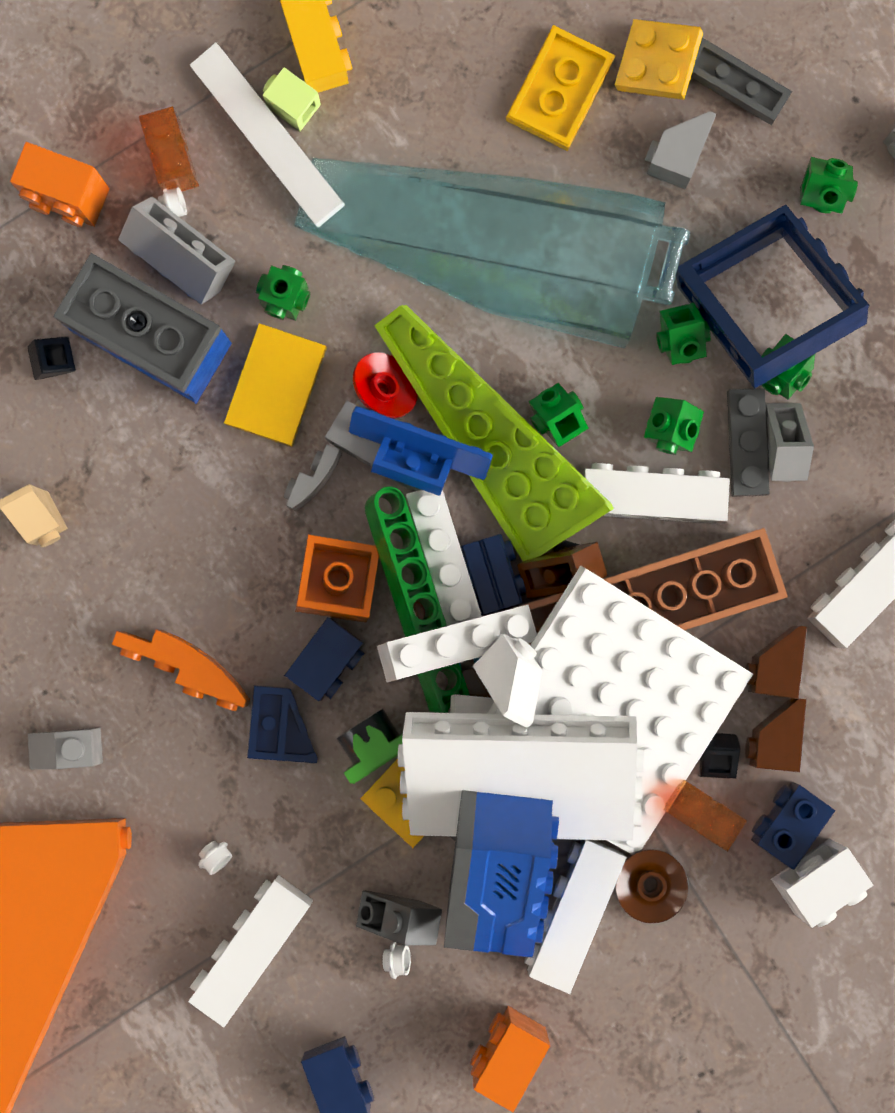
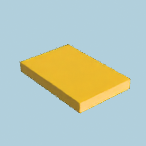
(560, 88)
(275, 385)

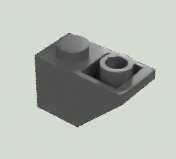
(399, 918)

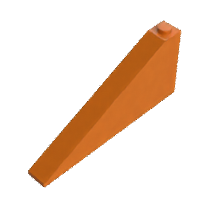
(49, 902)

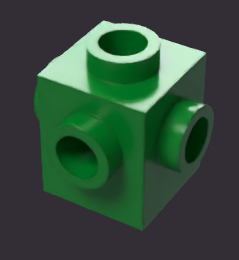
(828, 185)
(287, 303)
(683, 334)
(792, 379)
(558, 414)
(673, 425)

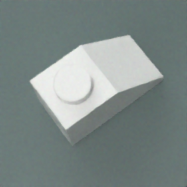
(511, 678)

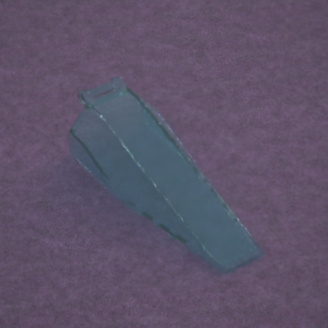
(508, 242)

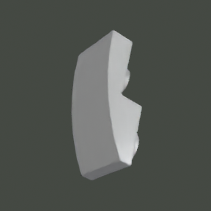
(305, 488)

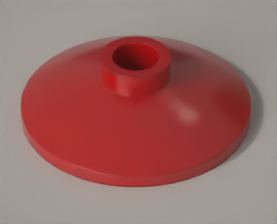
(383, 385)

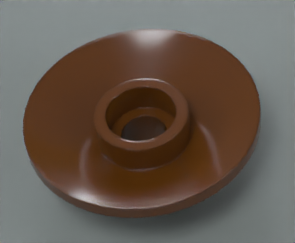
(664, 899)

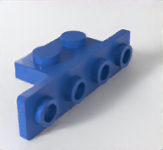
(416, 454)

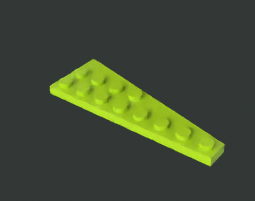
(528, 483)

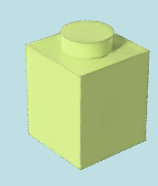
(291, 98)

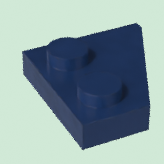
(277, 727)

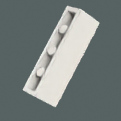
(664, 495)
(444, 556)
(859, 594)
(453, 643)
(576, 913)
(250, 951)

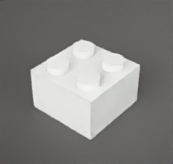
(823, 883)

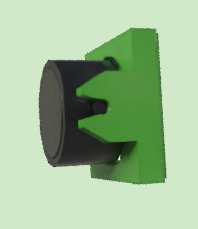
(370, 745)

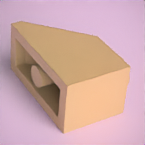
(34, 515)

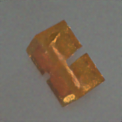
(170, 161)
(704, 815)

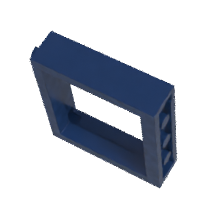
(743, 244)

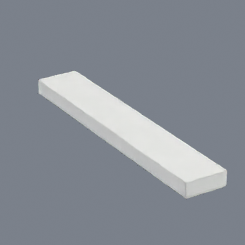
(267, 135)

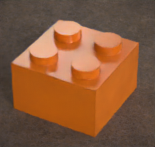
(59, 185)
(337, 578)
(509, 1058)

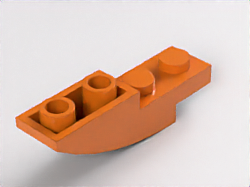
(198, 670)

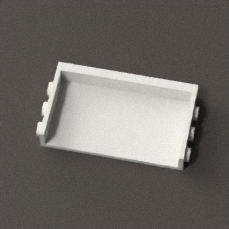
(570, 759)

